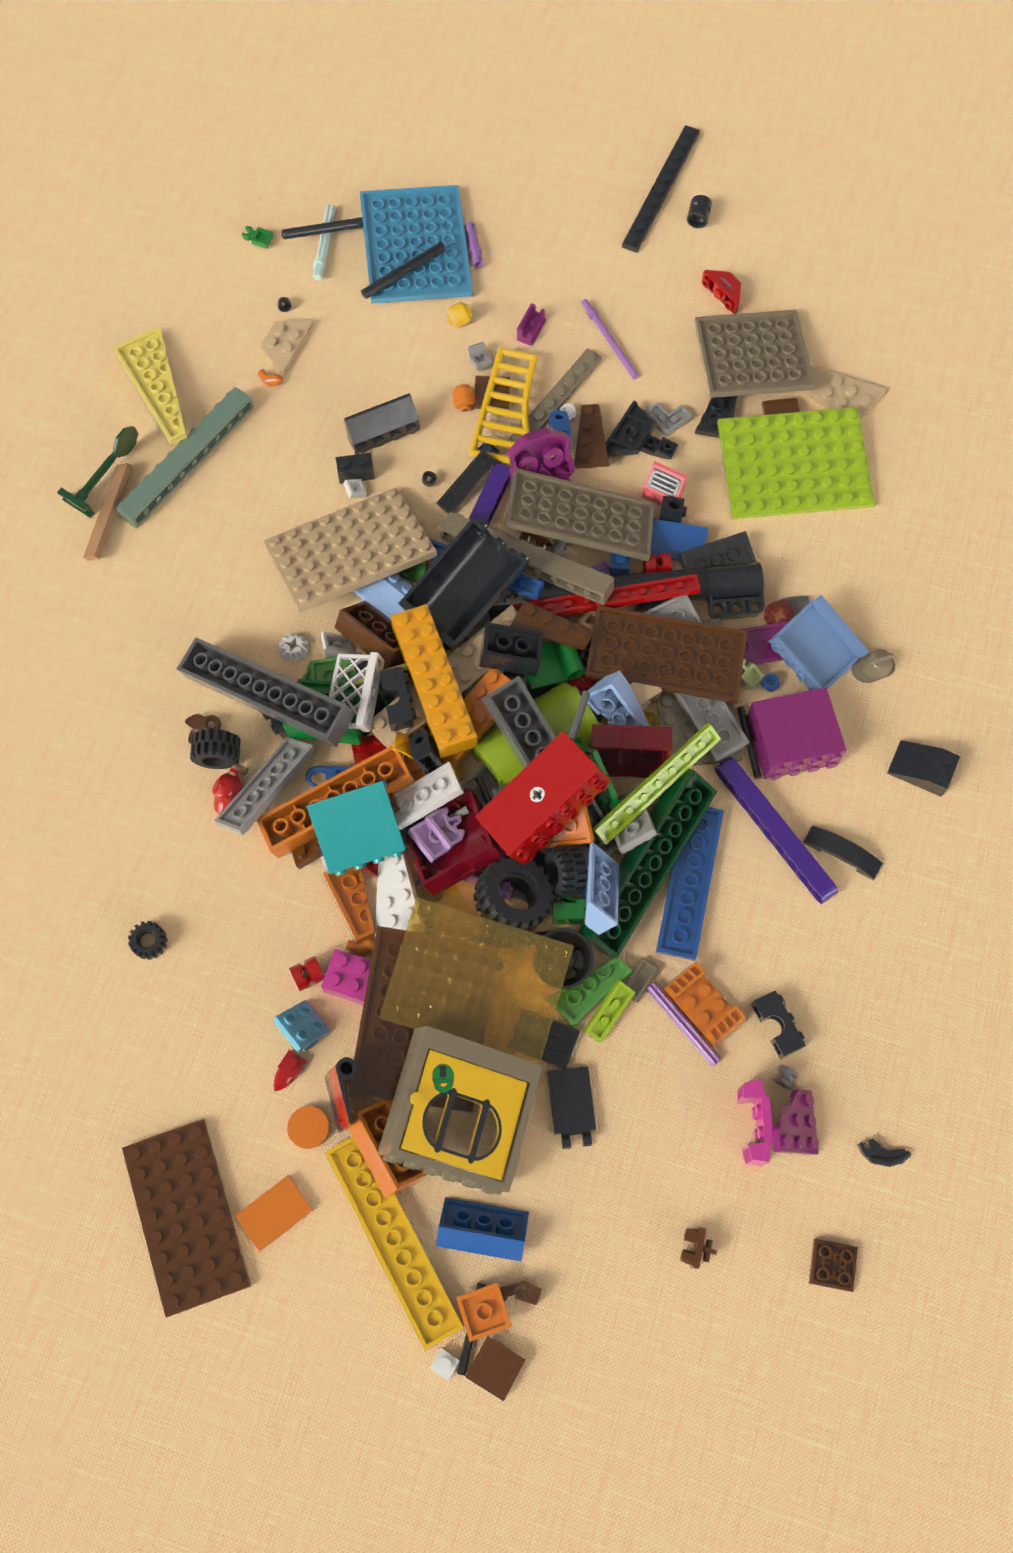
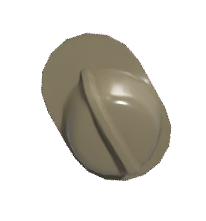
(874, 666)

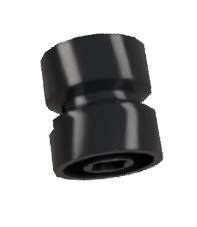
(699, 211)

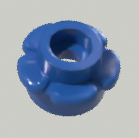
(770, 678)

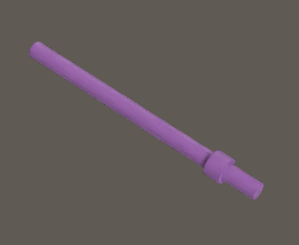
(593, 315)

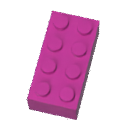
(347, 977)

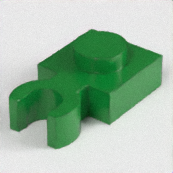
(259, 237)

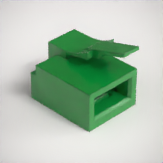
(568, 913)

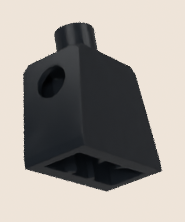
(423, 746)

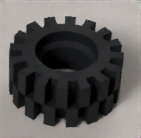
(156, 948)

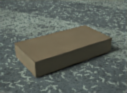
(641, 978)

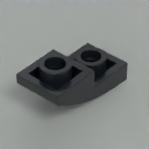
(660, 448)

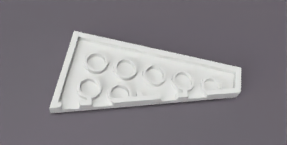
(394, 893)

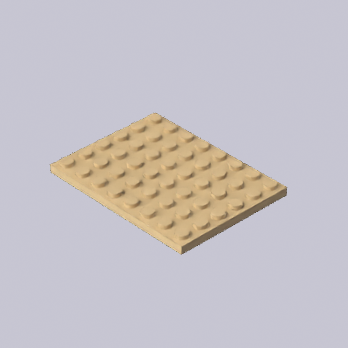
(349, 549)

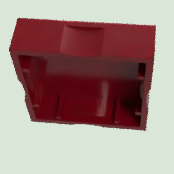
(631, 749)
(469, 856)

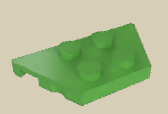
(324, 669)

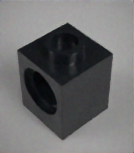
(672, 509)

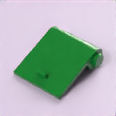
(557, 665)

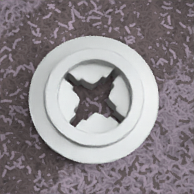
(298, 652)

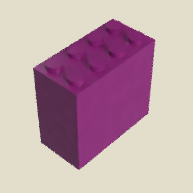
(796, 733)

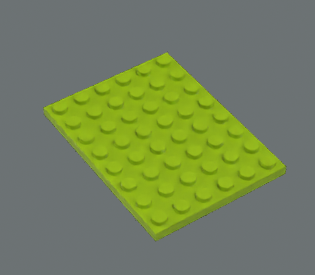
(795, 463)

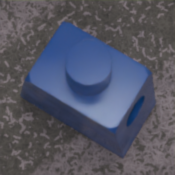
(559, 421)

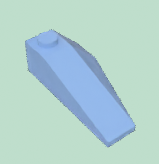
(616, 701)

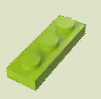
(609, 1011)

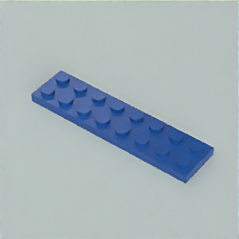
(689, 890)

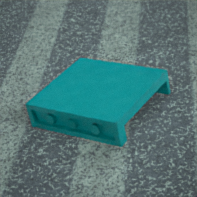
(357, 828)

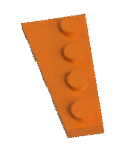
(352, 901)

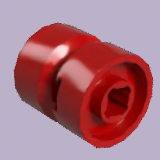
(663, 559)
(313, 969)

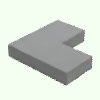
(668, 422)

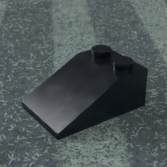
(924, 766)

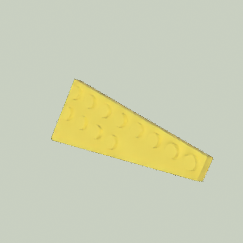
(150, 371)

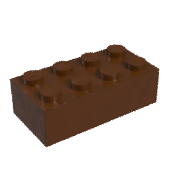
(370, 632)

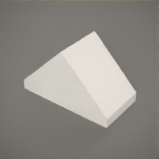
(336, 644)

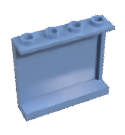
(818, 645)

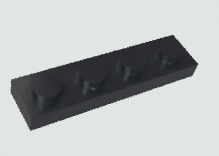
(465, 482)

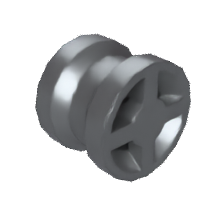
(785, 1077)

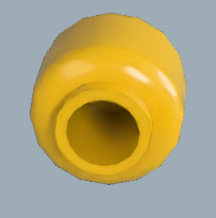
(459, 314)

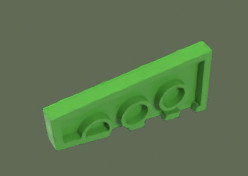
(579, 1001)

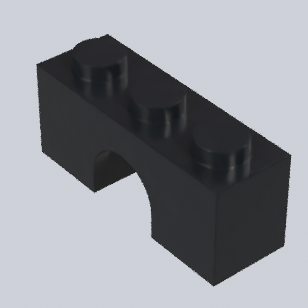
(394, 683)
(773, 1007)

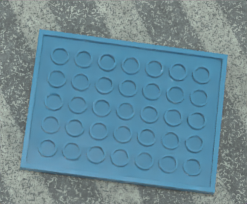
(405, 224)

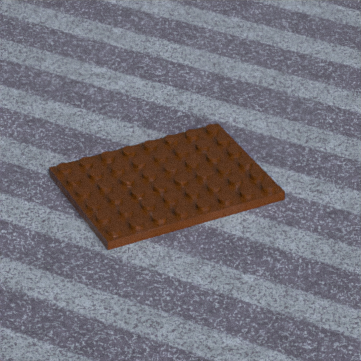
(381, 1043)

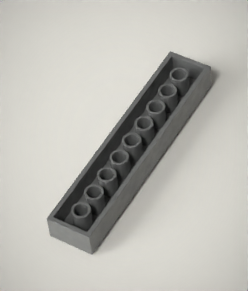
(266, 691)
(529, 735)

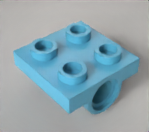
(301, 1026)

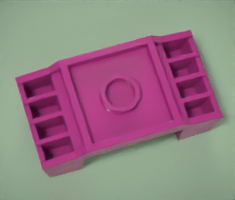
(754, 1093)

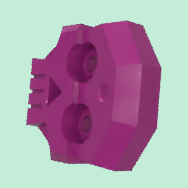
(537, 450)

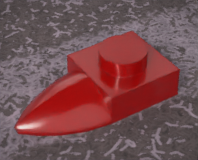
(288, 1070)

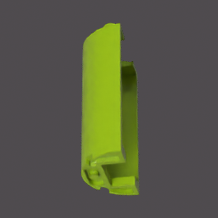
(558, 708)

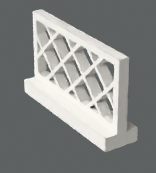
(369, 688)

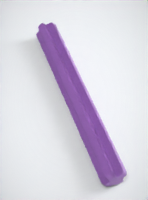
(683, 1023)

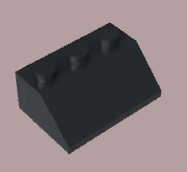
(511, 649)

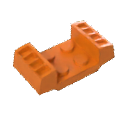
(703, 1004)

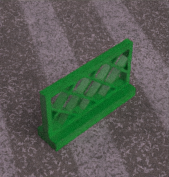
(607, 799)

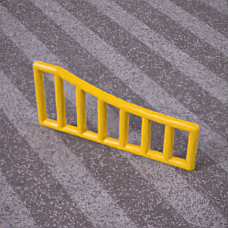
(477, 437)

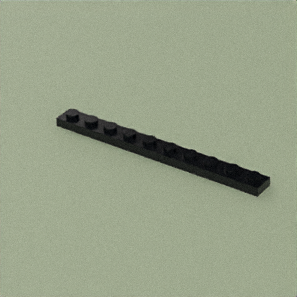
(660, 189)

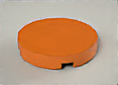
(308, 1127)

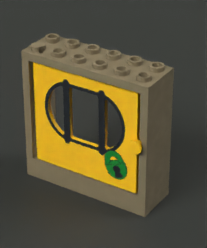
(505, 1096)

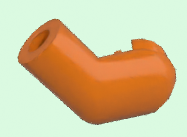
(270, 380)
(361, 948)

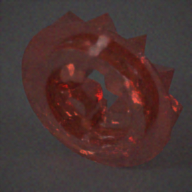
(774, 607)

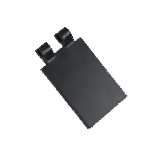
(571, 1104)

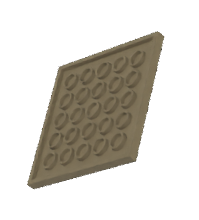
(754, 353)

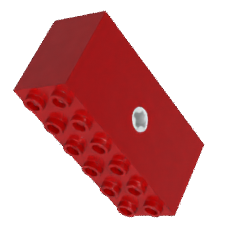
(543, 798)

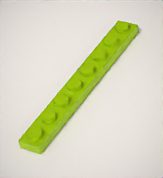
(656, 784)

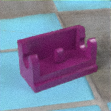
(531, 325)

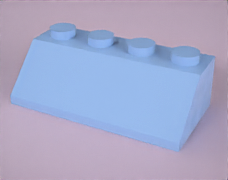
(385, 594)
(601, 891)

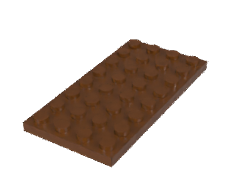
(667, 653)
(185, 1218)

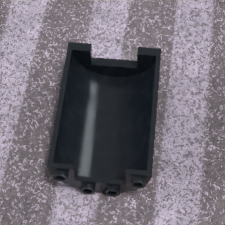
(466, 582)

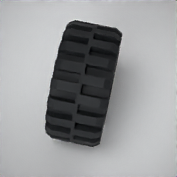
(529, 878)

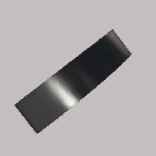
(844, 850)

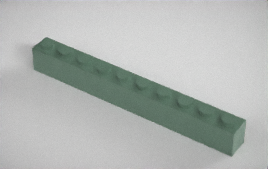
(185, 457)

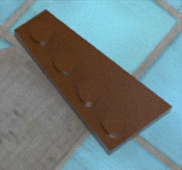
(591, 443)
(553, 626)

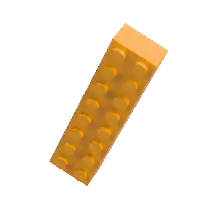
(434, 681)

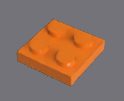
(484, 1312)

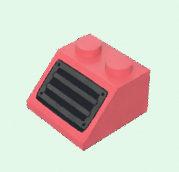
(663, 482)

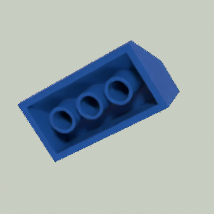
(482, 1229)

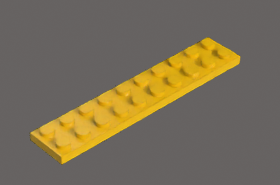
(396, 1247)

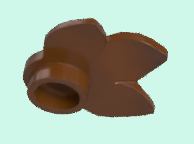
(199, 722)

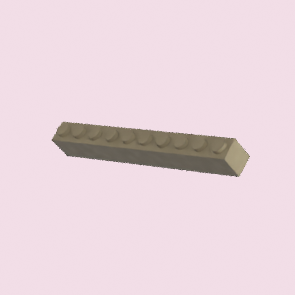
(544, 564)

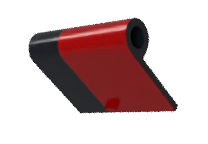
(335, 1082)

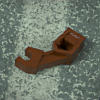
(533, 1295)

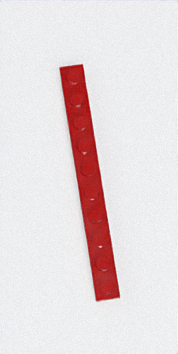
(622, 596)

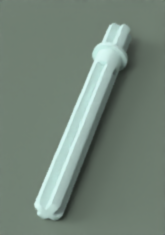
(319, 264)

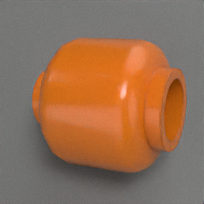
(463, 397)

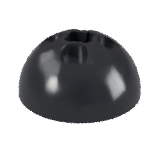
(581, 958)

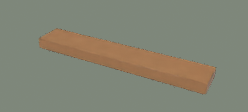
(107, 512)

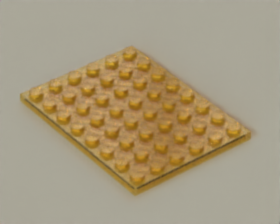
(477, 980)

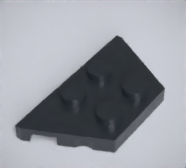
(630, 432)

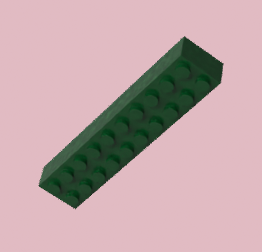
(650, 862)

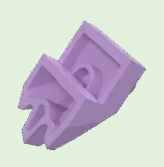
(437, 834)

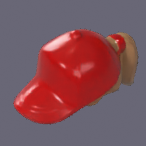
(228, 786)

